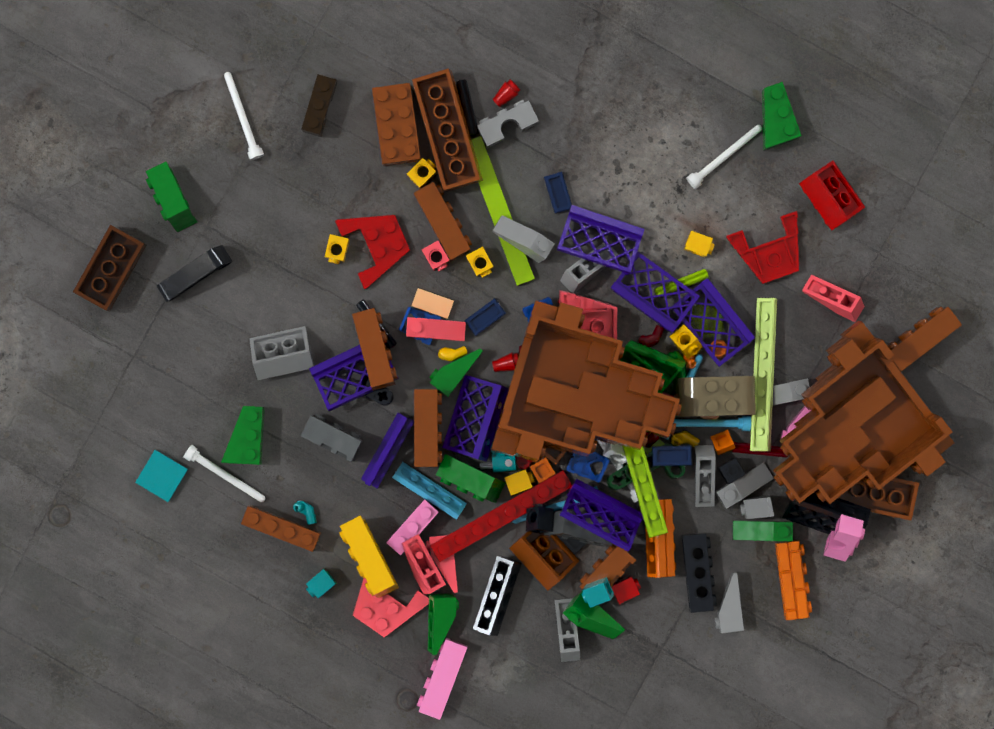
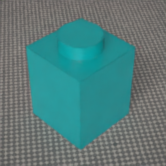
(320, 583)
(597, 592)

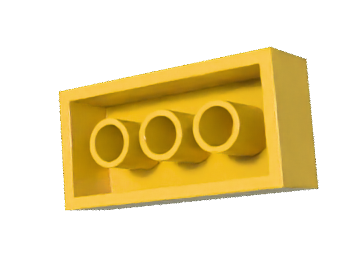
(369, 557)

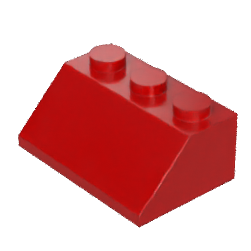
(832, 195)

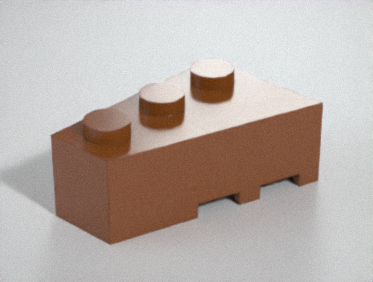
(611, 566)

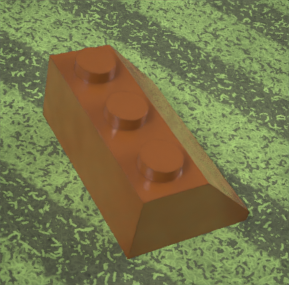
(544, 557)

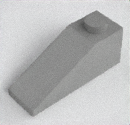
(523, 238)
(584, 271)
(789, 391)
(704, 475)
(744, 486)
(757, 507)
(730, 613)
(566, 633)

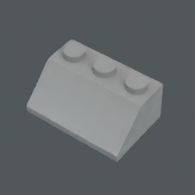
(281, 353)

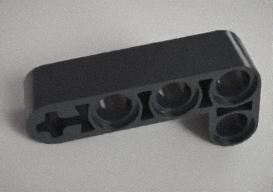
(194, 272)

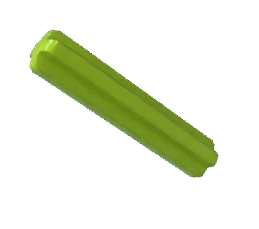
(687, 281)

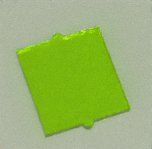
(709, 325)

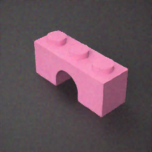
(413, 525)
(845, 538)

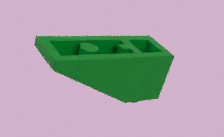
(451, 374)
(763, 530)
(440, 618)
(592, 618)

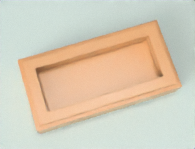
(432, 303)

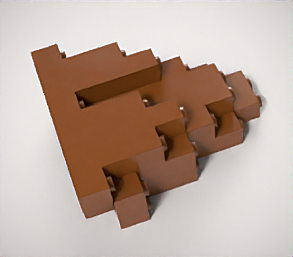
(578, 391)
(860, 424)

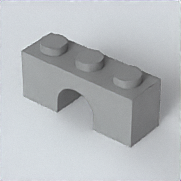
(521, 114)

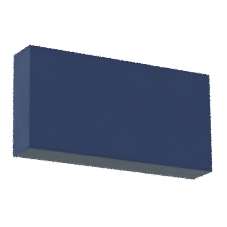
(558, 192)
(485, 317)
(671, 456)

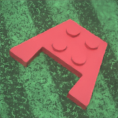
(599, 316)
(386, 612)

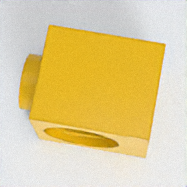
(421, 181)
(336, 240)
(699, 244)
(480, 253)
(683, 336)
(519, 481)

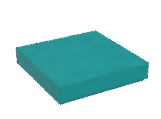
(161, 475)

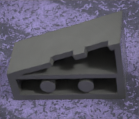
(332, 437)
(571, 530)

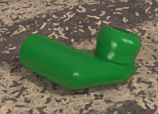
(682, 374)

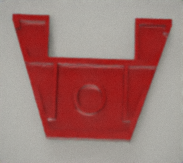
(383, 240)
(773, 258)

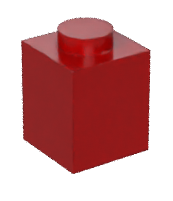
(626, 589)

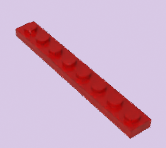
(500, 516)

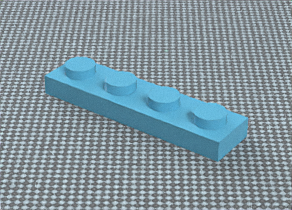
(429, 490)

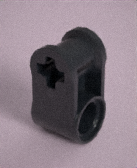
(375, 395)

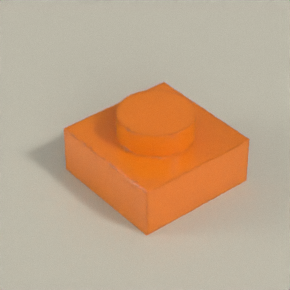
(722, 442)
(542, 470)

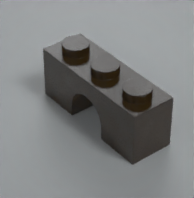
(318, 105)

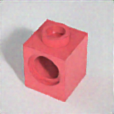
(436, 247)

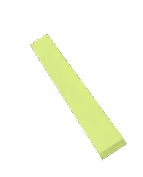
(764, 374)

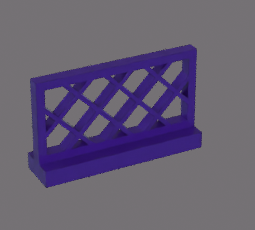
(605, 224)
(645, 306)
(728, 315)
(334, 366)
(490, 418)
(387, 450)
(606, 508)

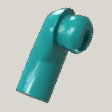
(306, 509)

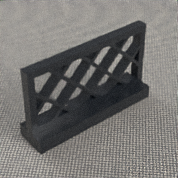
(832, 511)

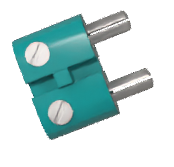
(500, 462)

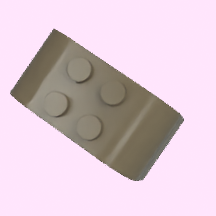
(715, 395)

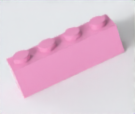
(442, 679)

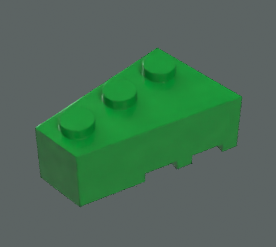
(778, 117)
(170, 197)
(653, 360)
(247, 438)
(470, 479)

